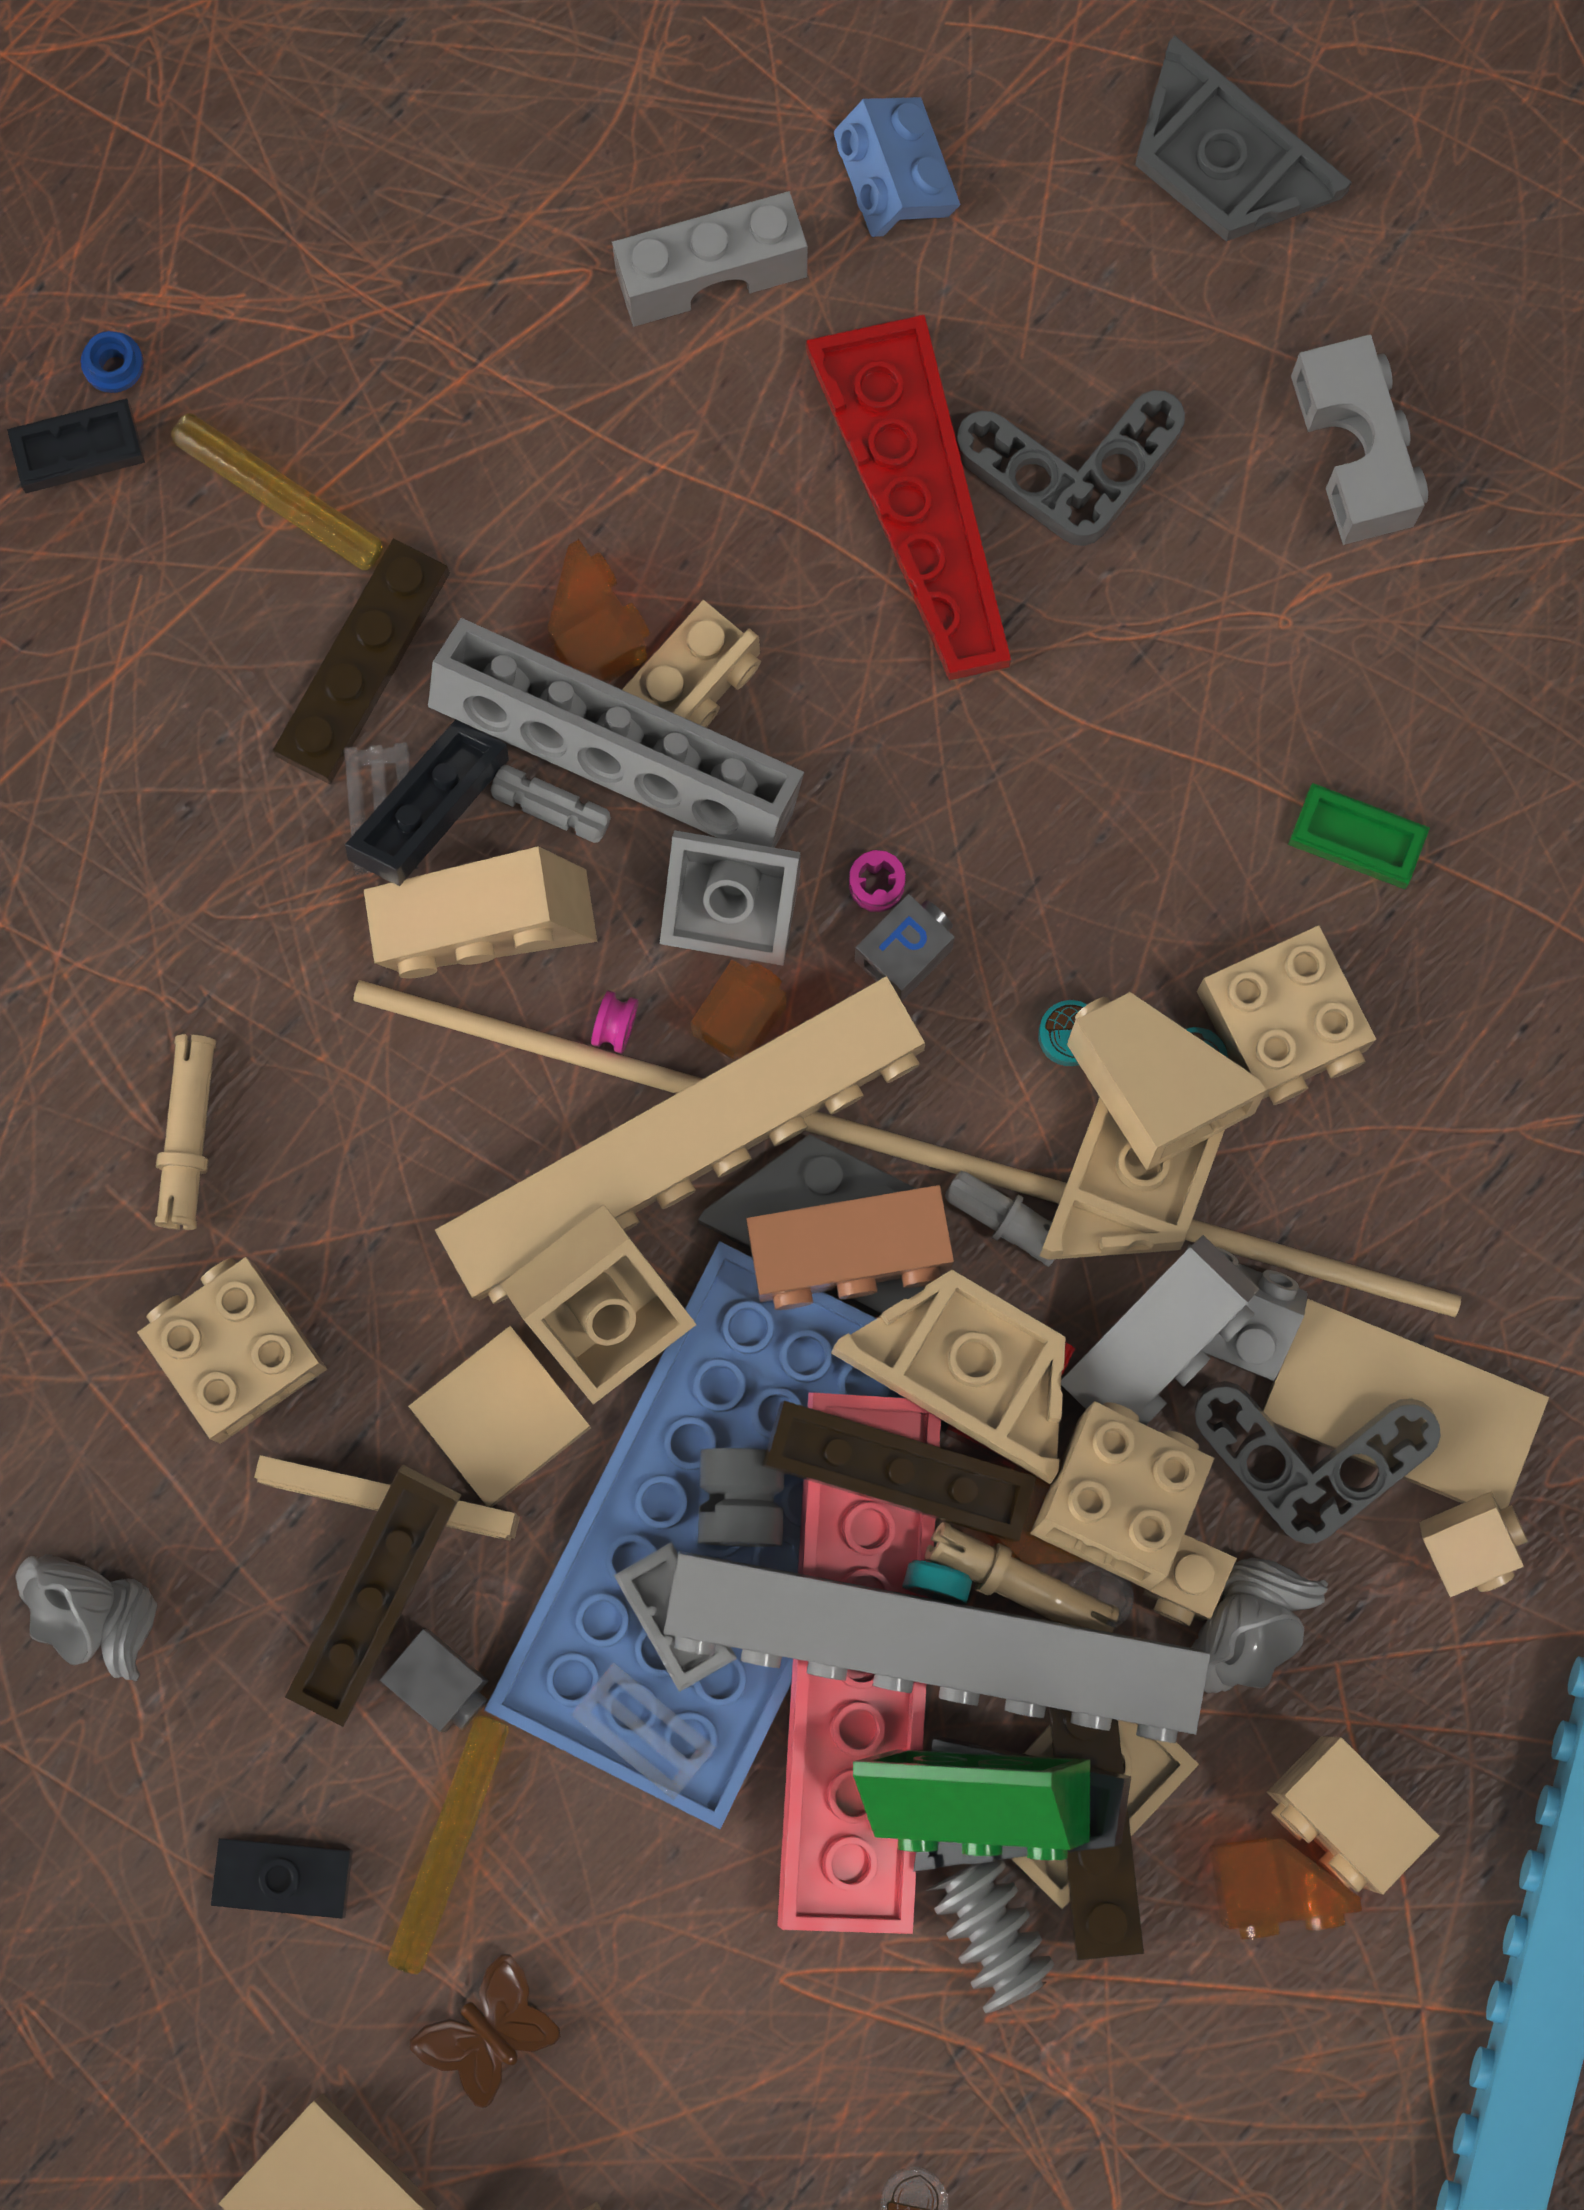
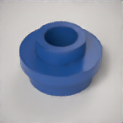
(106, 346)

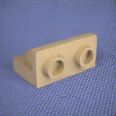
(698, 666)

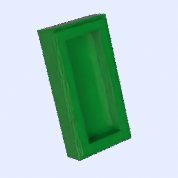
(1358, 836)

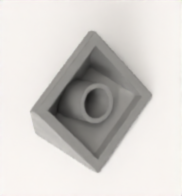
(729, 897)

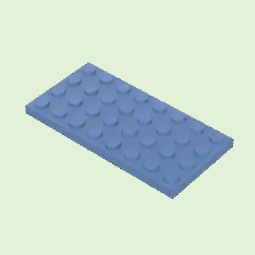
(707, 1392)

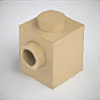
(1475, 1544)
(1192, 1582)

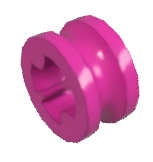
(880, 899)
(614, 1021)

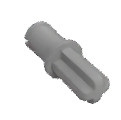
(1007, 1217)

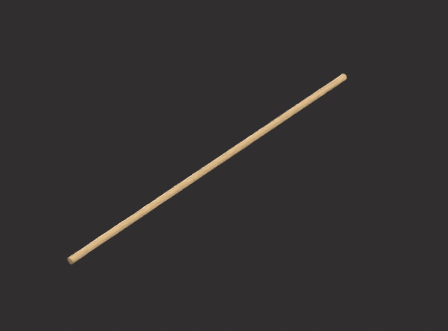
(896, 1145)

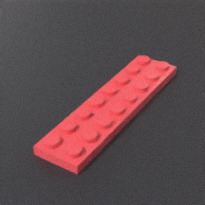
(830, 1860)

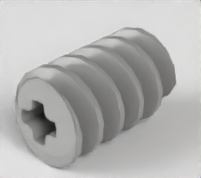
(993, 1933)

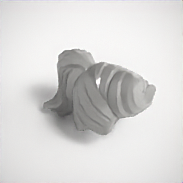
(83, 1610)
(1255, 1624)

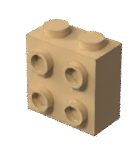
(1288, 1015)
(230, 1348)
(1123, 1494)

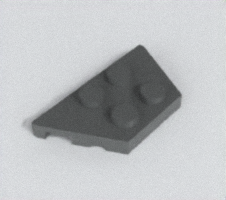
(1227, 152)
(802, 1178)

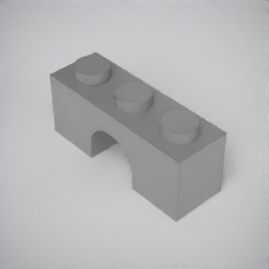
(745, 243)
(1349, 389)

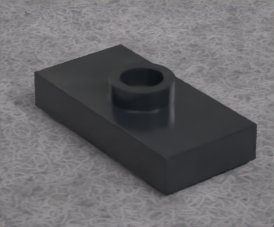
(76, 446)
(281, 1878)

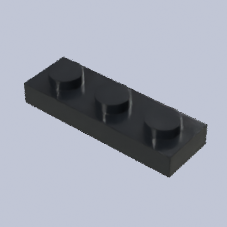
(427, 802)

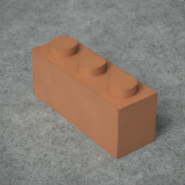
(850, 1247)

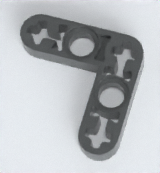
(1067, 485)
(1301, 1480)

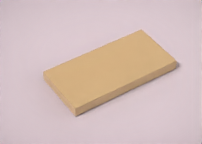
(1350, 1371)

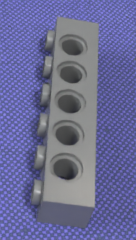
(612, 737)

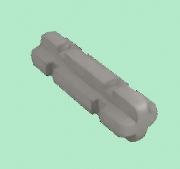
(550, 803)

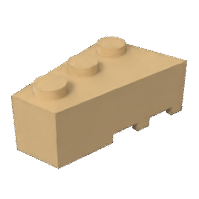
(480, 912)

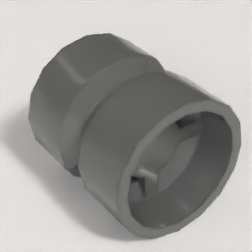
(740, 1499)

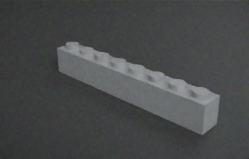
(936, 1644)

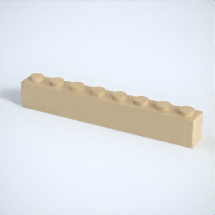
(690, 1135)

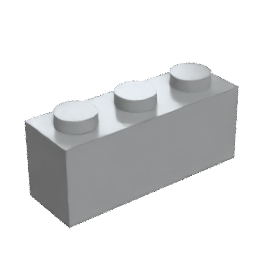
(1165, 1333)

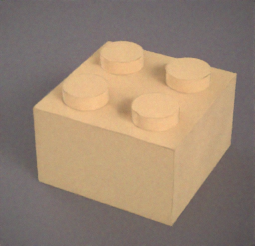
(597, 1304)
(1351, 1815)

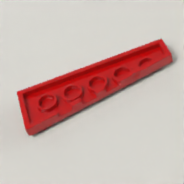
(903, 443)

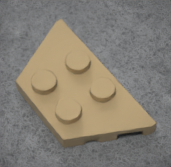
(1120, 1205)
(970, 1366)

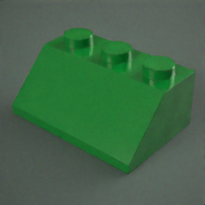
(977, 1801)

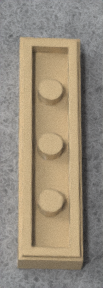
(371, 1494)

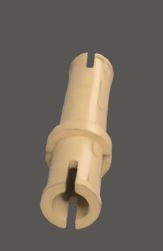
(185, 1133)
(1000, 1573)

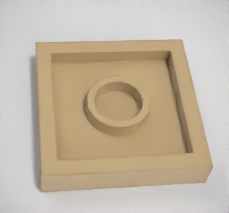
(499, 1417)

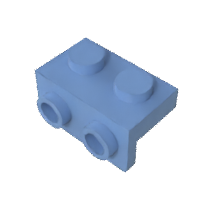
(895, 163)

